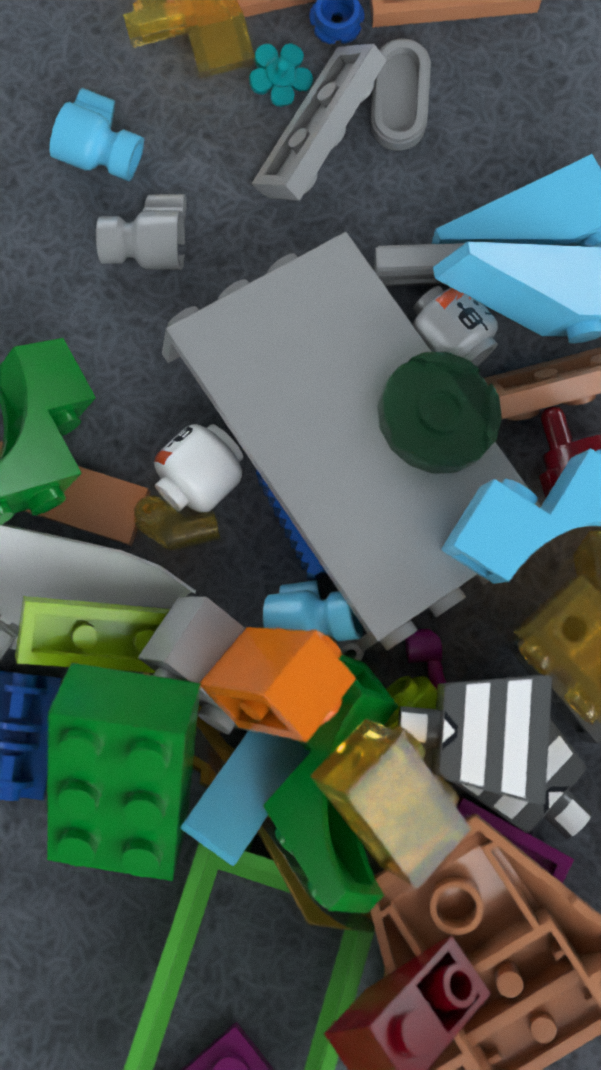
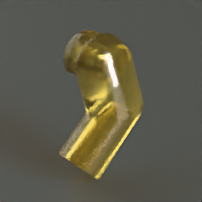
(171, 528)

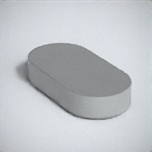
(401, 95)

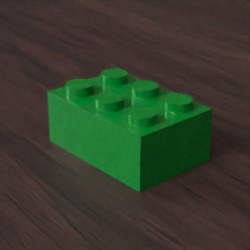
(120, 770)

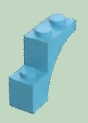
(507, 527)

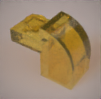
(213, 28)

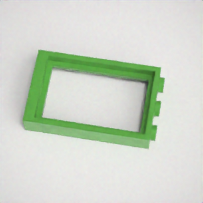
(180, 942)

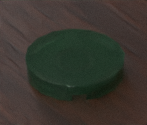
(439, 412)

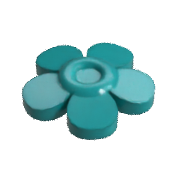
(279, 73)

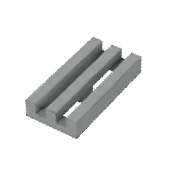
(410, 263)

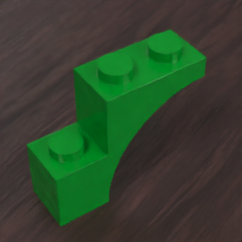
(39, 404)
(309, 822)

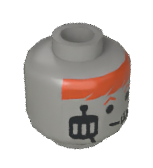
(455, 324)

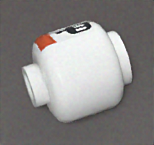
(198, 468)

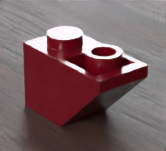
(410, 1012)

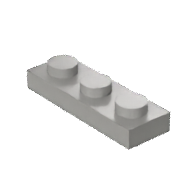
(319, 122)

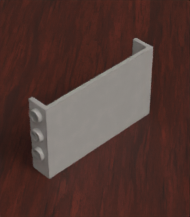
(299, 385)

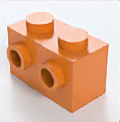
(279, 681)

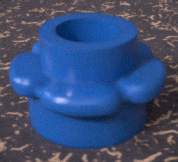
(329, 31)

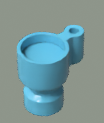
(85, 137)
(303, 608)

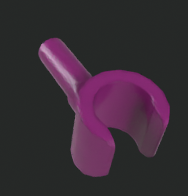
(426, 647)

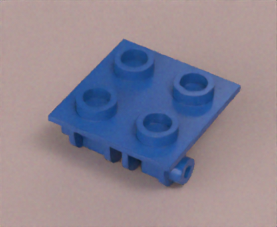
(24, 734)

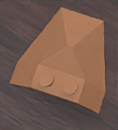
(523, 937)

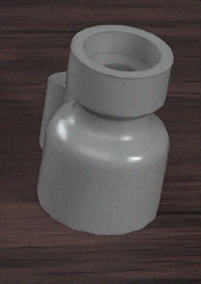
(148, 239)

